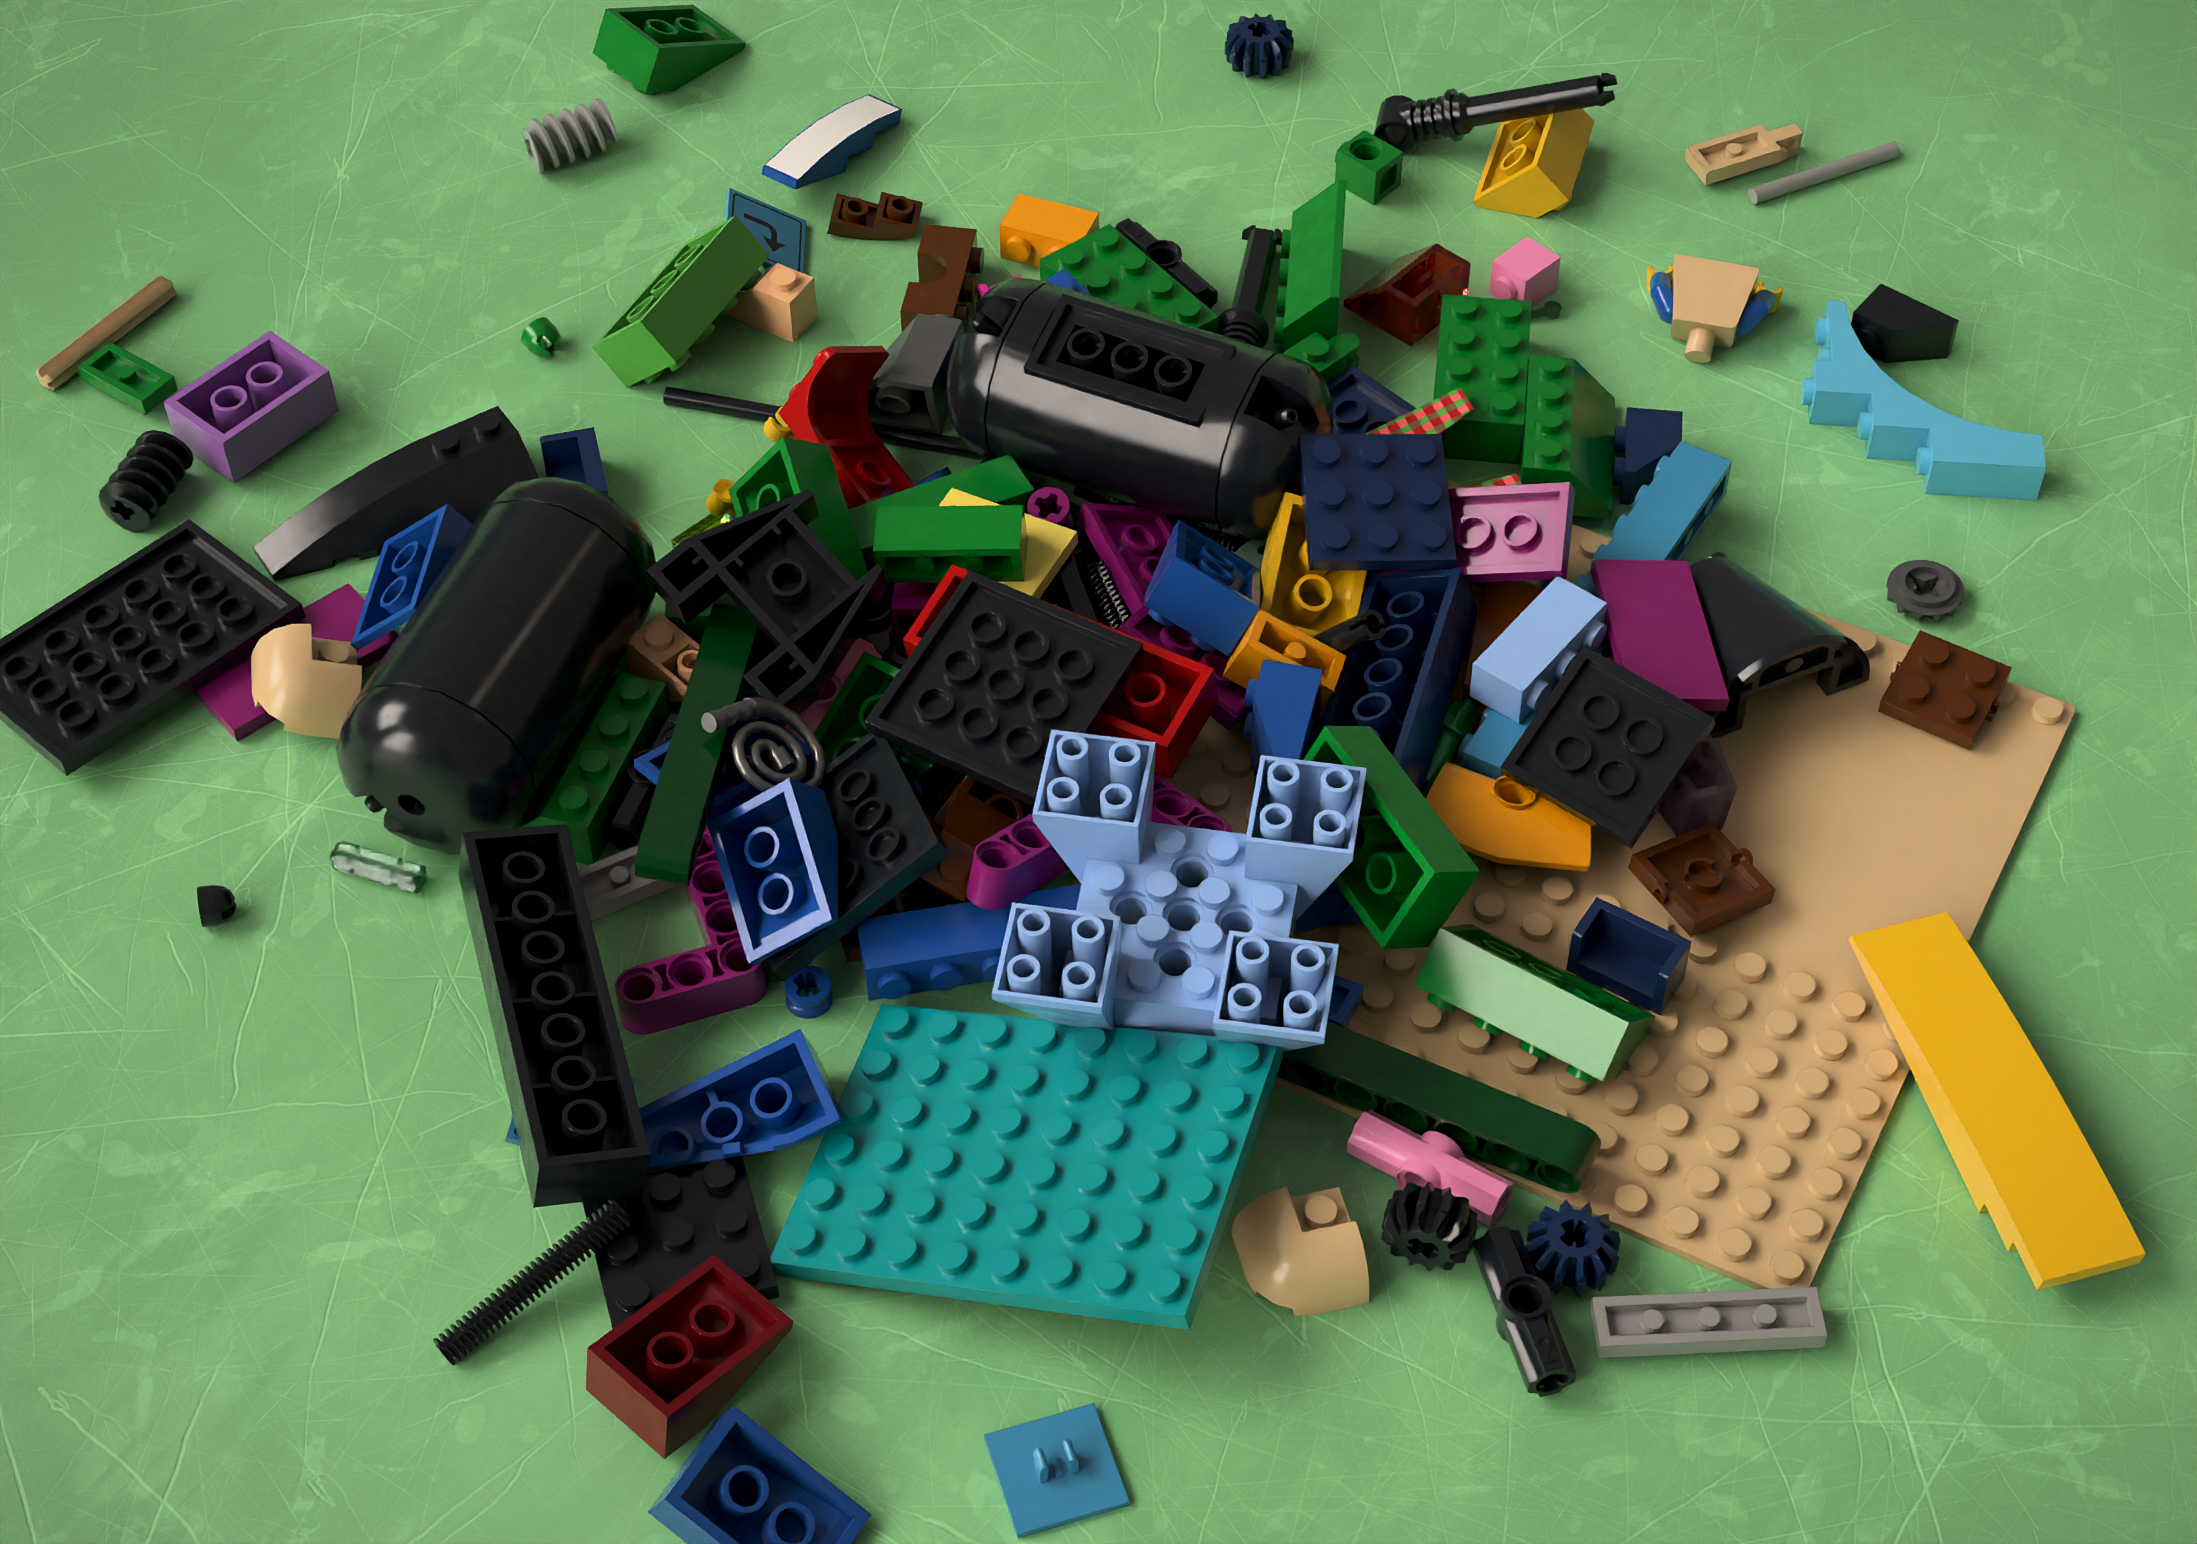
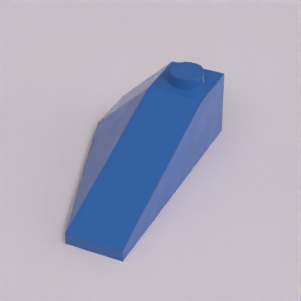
(744, 1108)

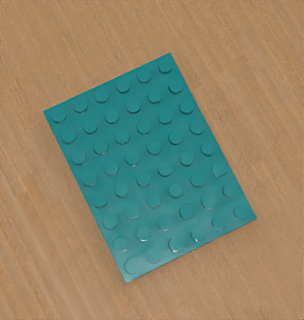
(1031, 1164)

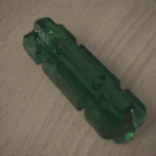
(378, 867)

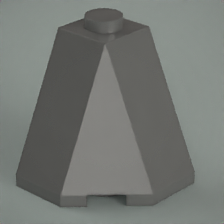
(913, 379)

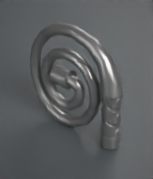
(777, 756)

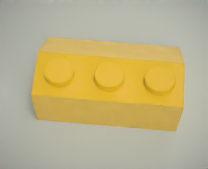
(1534, 163)
(1293, 593)

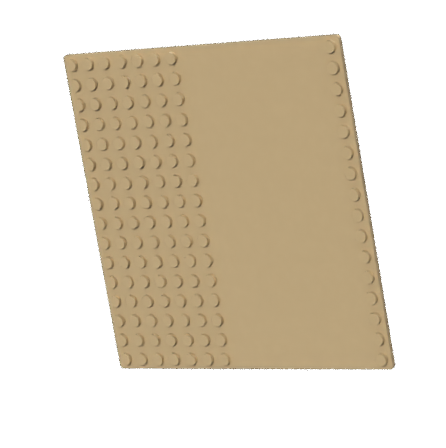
(1773, 1059)

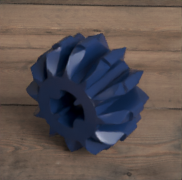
(1259, 45)
(1573, 1248)

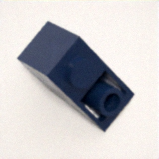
(1643, 442)

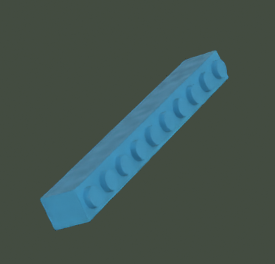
(1659, 527)

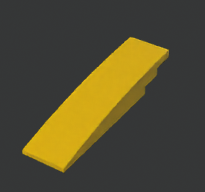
(1996, 1104)

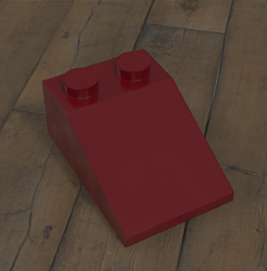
(684, 1355)

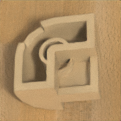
(305, 680)
(1302, 1251)

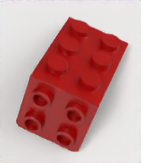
(833, 411)

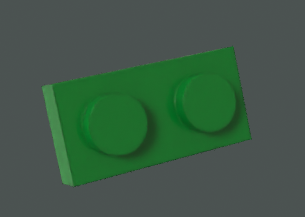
(127, 378)

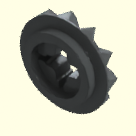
(1925, 576)

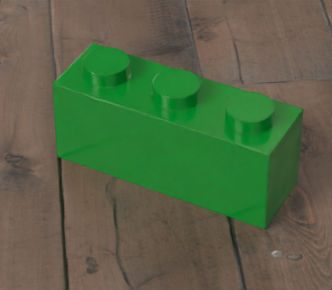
(927, 540)

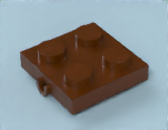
(1945, 689)
(1702, 878)

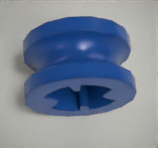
(809, 1006)

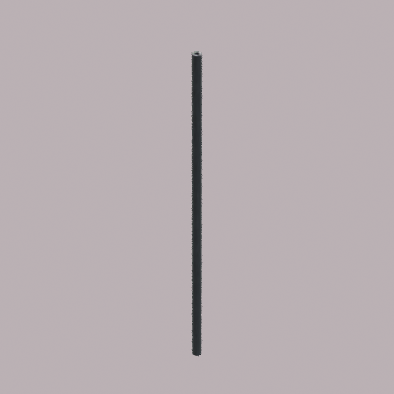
(761, 412)

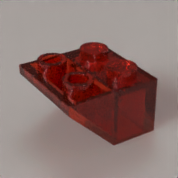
(1409, 292)

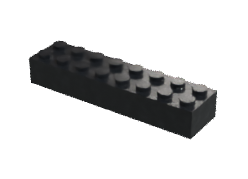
(552, 1017)

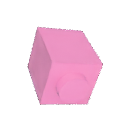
(1525, 272)

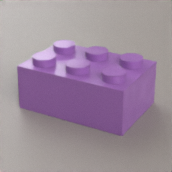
(252, 406)

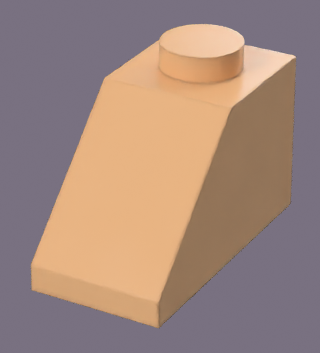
(778, 303)

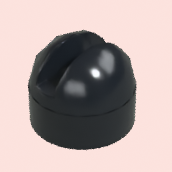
(215, 904)

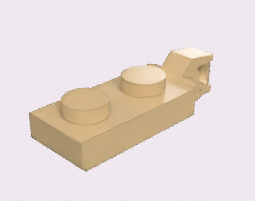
(1742, 152)

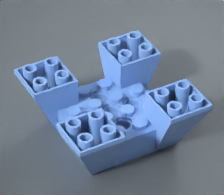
(1181, 919)

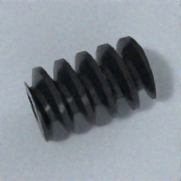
(145, 480)

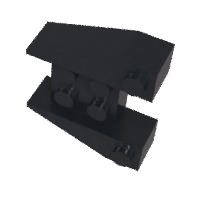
(784, 586)

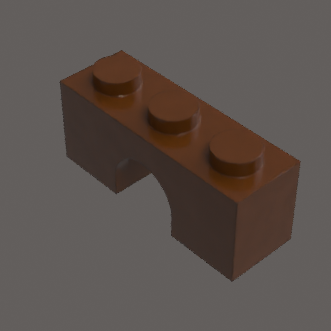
(946, 274)

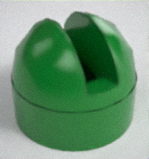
(541, 337)

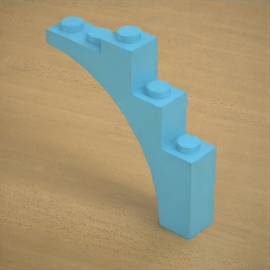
(1896, 425)

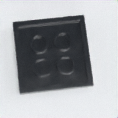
(1608, 746)
(677, 1227)

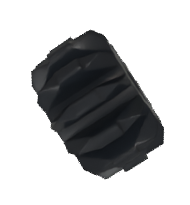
(1429, 1226)

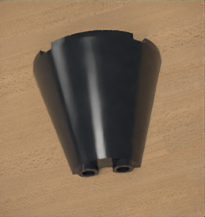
(1767, 639)

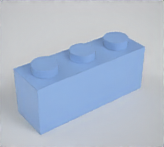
(1538, 649)

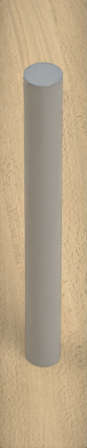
(1823, 173)

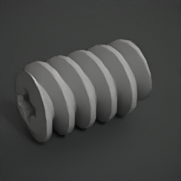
(569, 133)

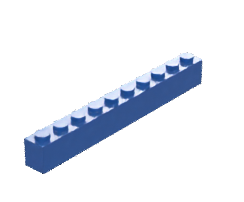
(964, 942)

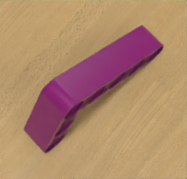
(1023, 859)
(699, 980)

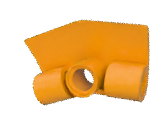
(1508, 821)

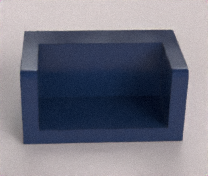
(574, 457)
(1628, 956)

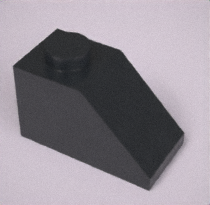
(1901, 328)

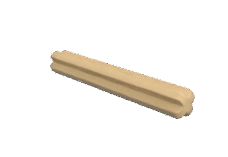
(108, 329)

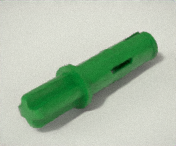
(1455, 727)

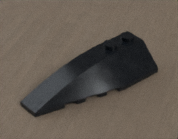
(453, 467)

